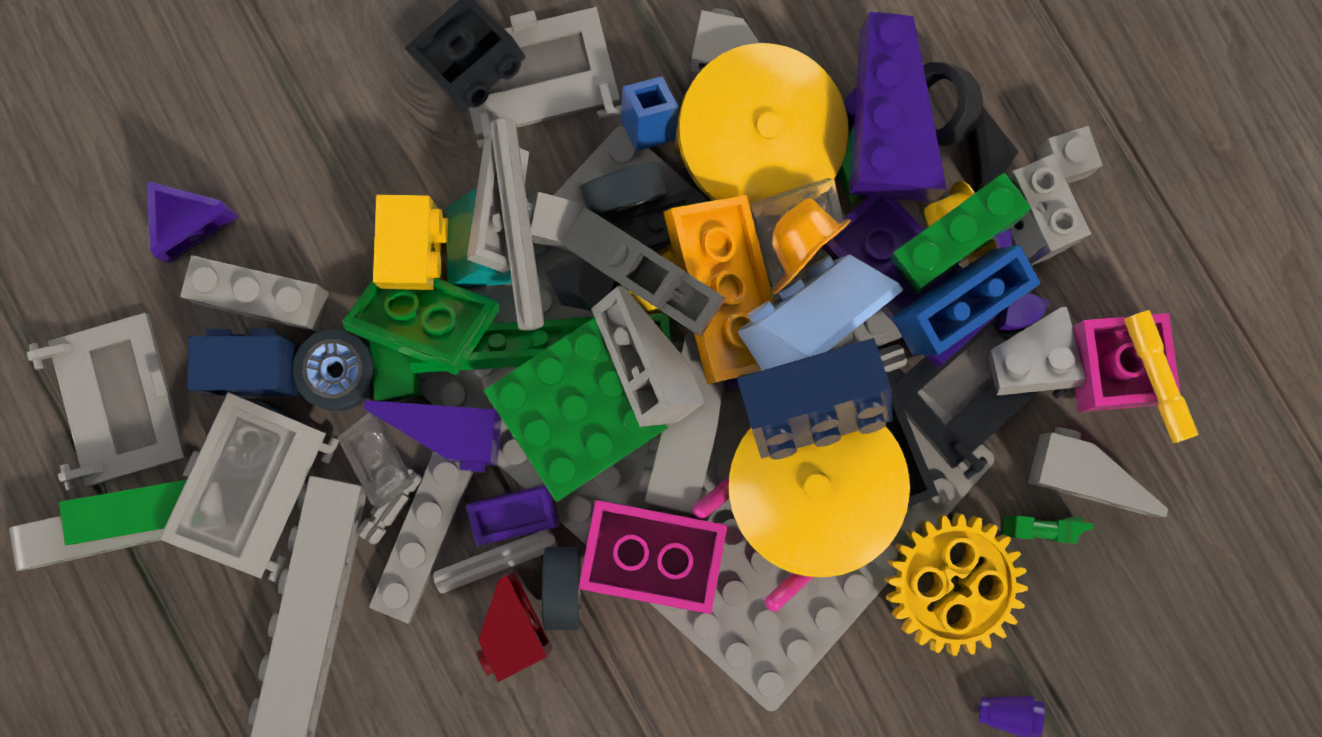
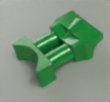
(1060, 531)

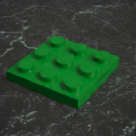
(570, 411)

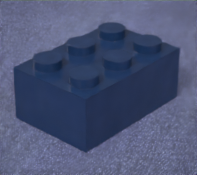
(817, 399)

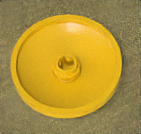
(761, 123)
(822, 505)

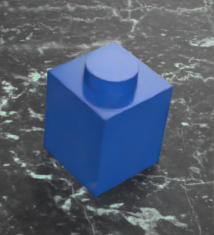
(649, 113)

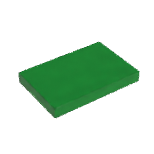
(424, 324)

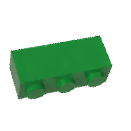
(960, 233)

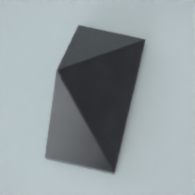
(989, 151)
(579, 283)

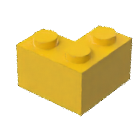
(408, 242)

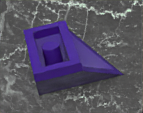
(182, 220)

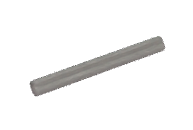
(517, 224)

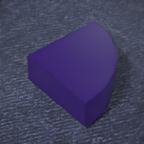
(1022, 313)

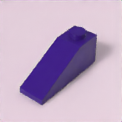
(455, 433)

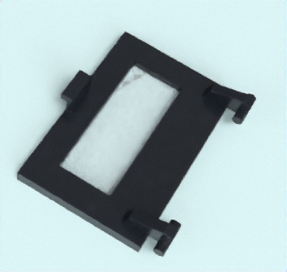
(959, 402)

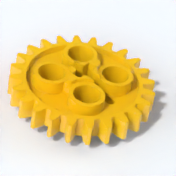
(979, 613)

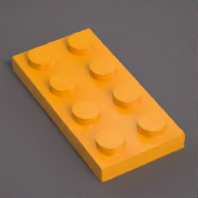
(722, 250)

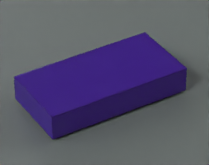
(512, 514)

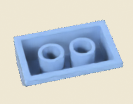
(816, 311)

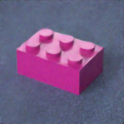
(653, 557)

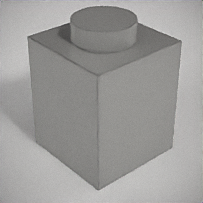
(1074, 153)
(552, 218)

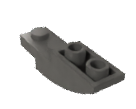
(643, 271)

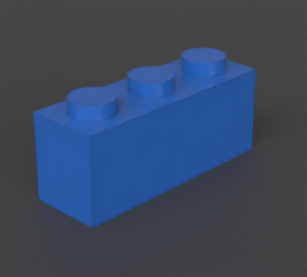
(966, 300)

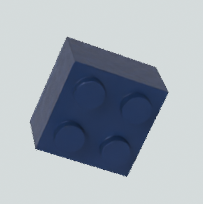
(241, 363)

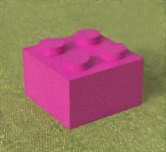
(1112, 366)

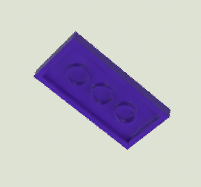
(872, 236)

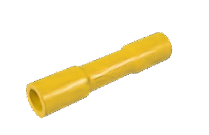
(1170, 402)

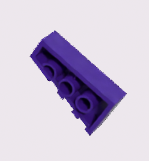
(893, 118)

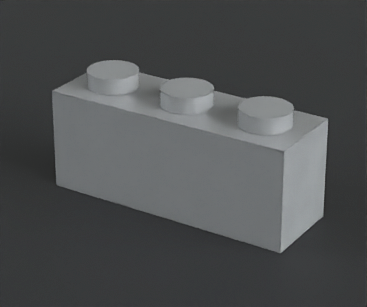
(254, 293)

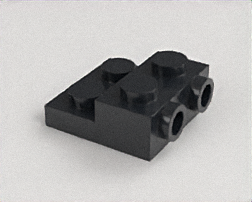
(466, 53)

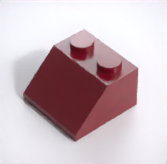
(511, 631)

